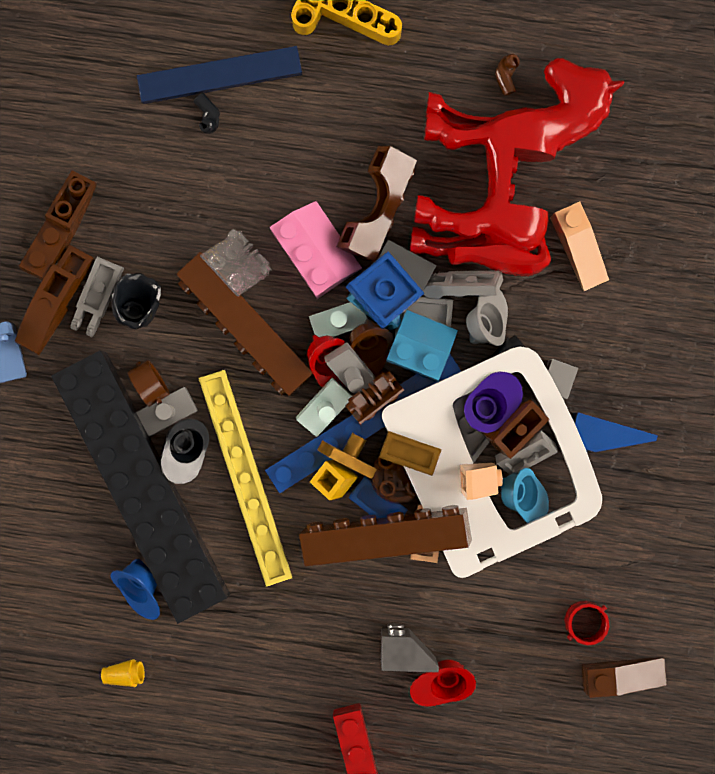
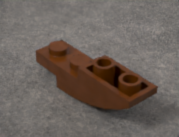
(60, 225)
(51, 299)

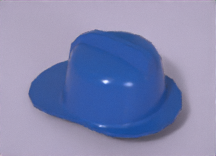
(138, 588)

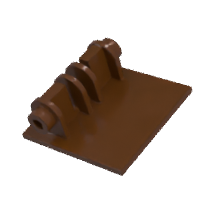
(369, 401)

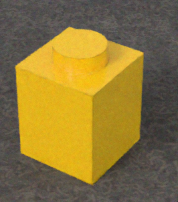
(333, 479)

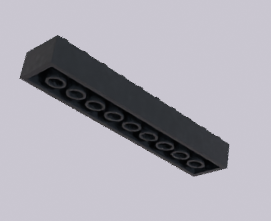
(139, 487)

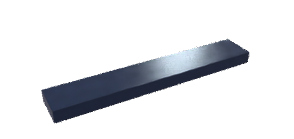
(219, 75)

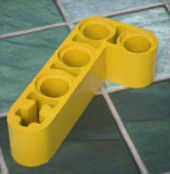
(349, 18)

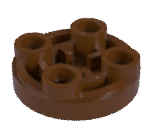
(392, 482)

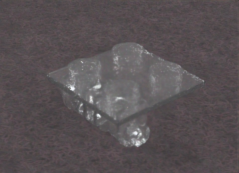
(236, 263)

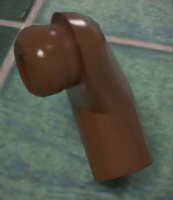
(504, 73)

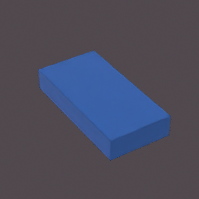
(371, 502)

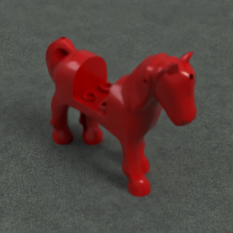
(502, 232)

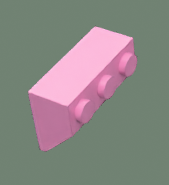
(311, 246)

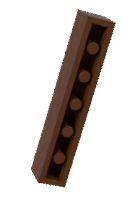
(245, 325)
(386, 536)

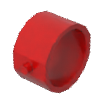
(599, 636)

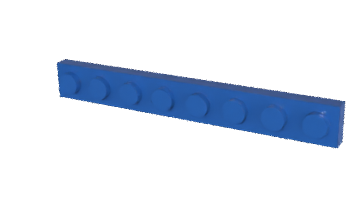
(309, 459)

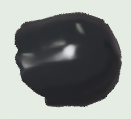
(135, 300)

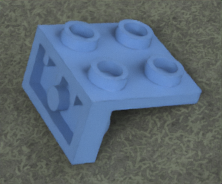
(11, 357)

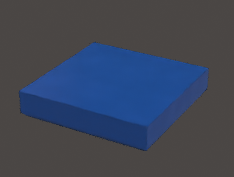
(385, 290)

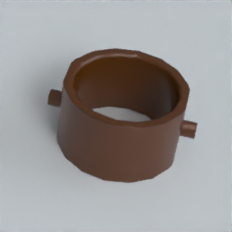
(148, 383)

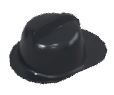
(184, 451)

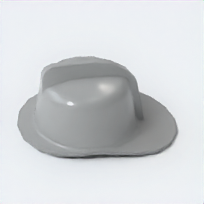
(488, 320)

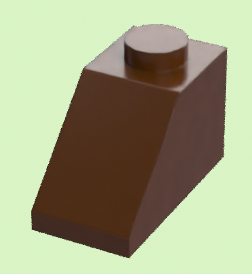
(517, 429)

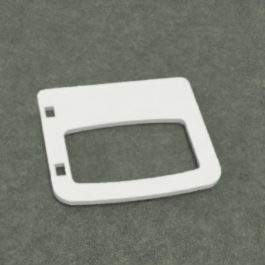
(431, 420)

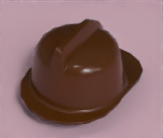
(371, 344)

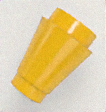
(124, 674)

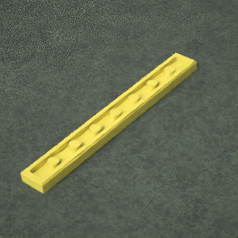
(245, 478)

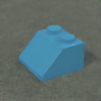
(422, 345)

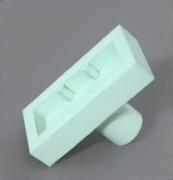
(337, 320)
(324, 407)

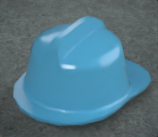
(525, 495)

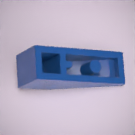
(605, 435)

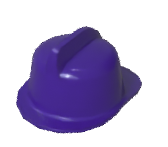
(493, 402)

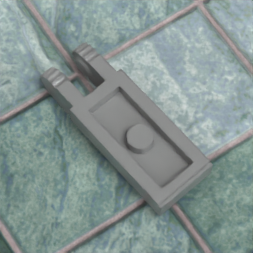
(463, 283)
(96, 294)

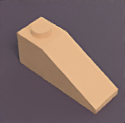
(580, 245)

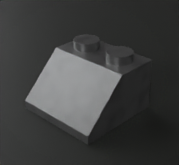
(404, 651)

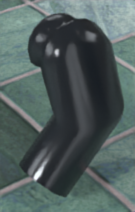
(211, 114)

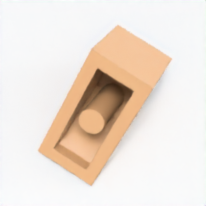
(480, 480)

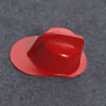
(315, 354)
(447, 685)

